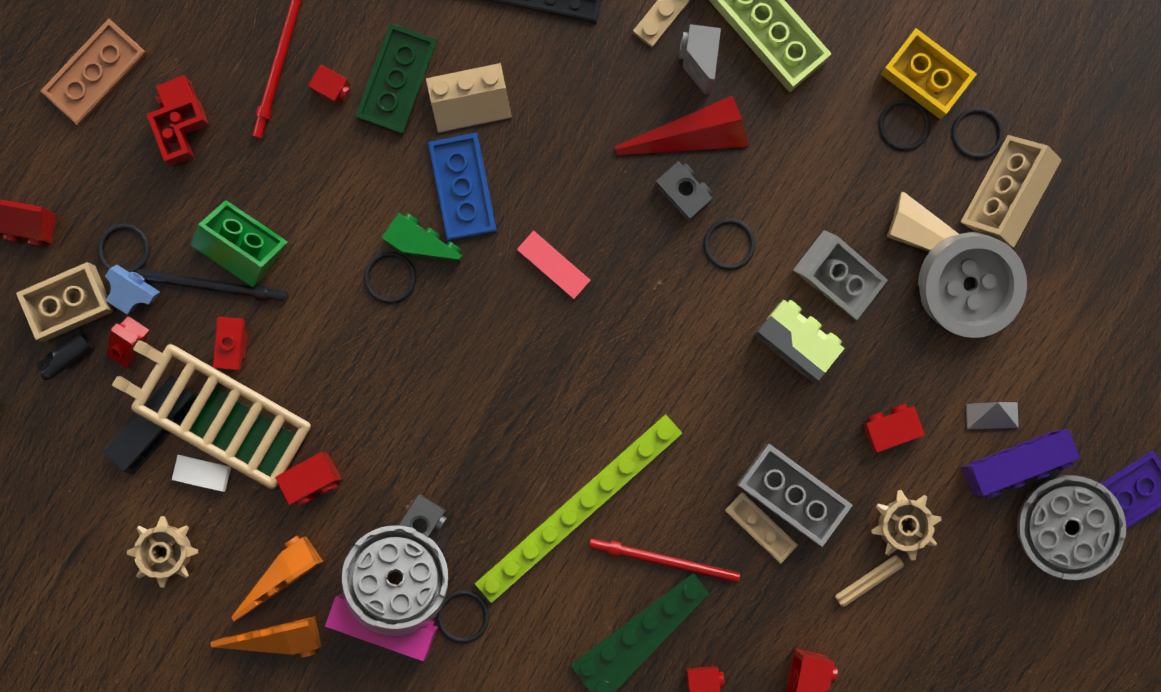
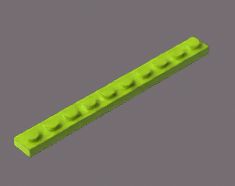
(578, 508)

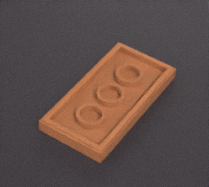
(93, 72)

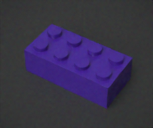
(1020, 462)

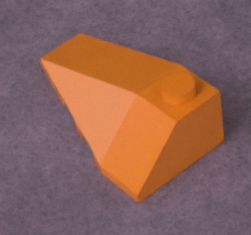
(288, 567)

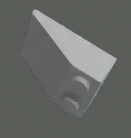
(840, 274)

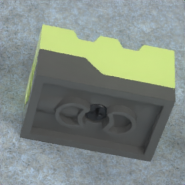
(799, 340)

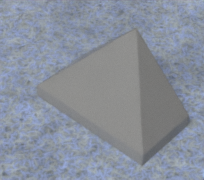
(992, 415)

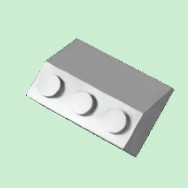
(700, 54)

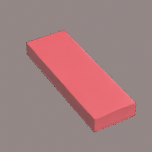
(553, 265)

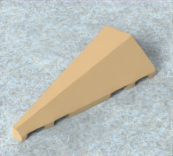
(917, 225)

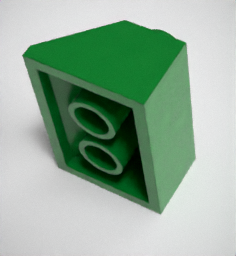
(238, 243)

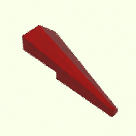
(709, 128)

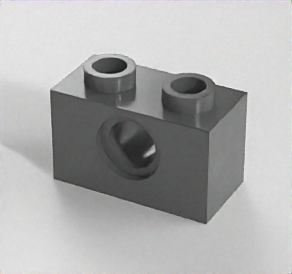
(689, 205)
(426, 510)

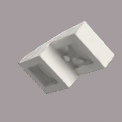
(201, 473)

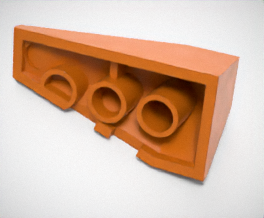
(286, 638)

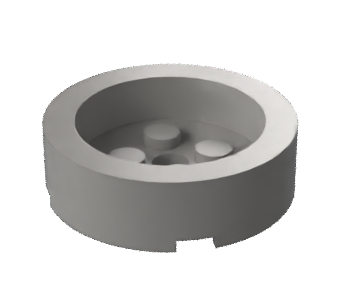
(997, 290)
(1043, 523)
(388, 606)

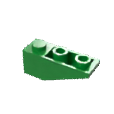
(414, 241)

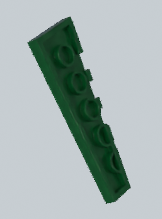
(624, 650)

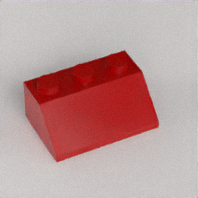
(26, 222)
(810, 672)

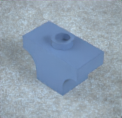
(128, 289)

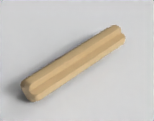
(869, 581)

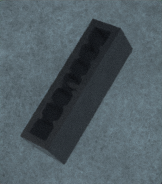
(142, 436)

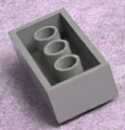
(794, 495)

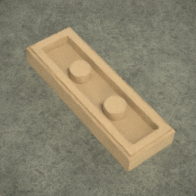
(761, 527)

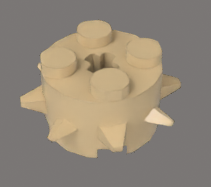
(919, 519)
(148, 551)

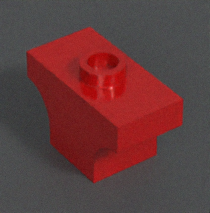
(123, 340)
(230, 343)

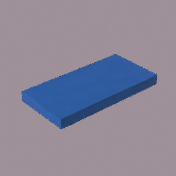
(462, 186)

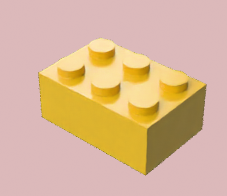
(928, 74)

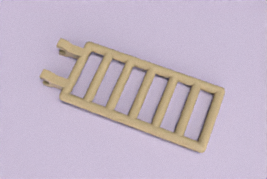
(237, 389)

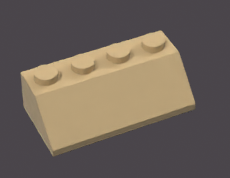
(1011, 189)

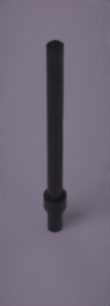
(259, 292)

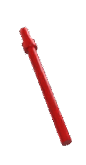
(264, 112)
(615, 549)

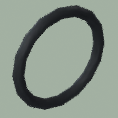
(923, 112)
(961, 148)
(123, 226)
(732, 266)
(402, 296)
(483, 627)

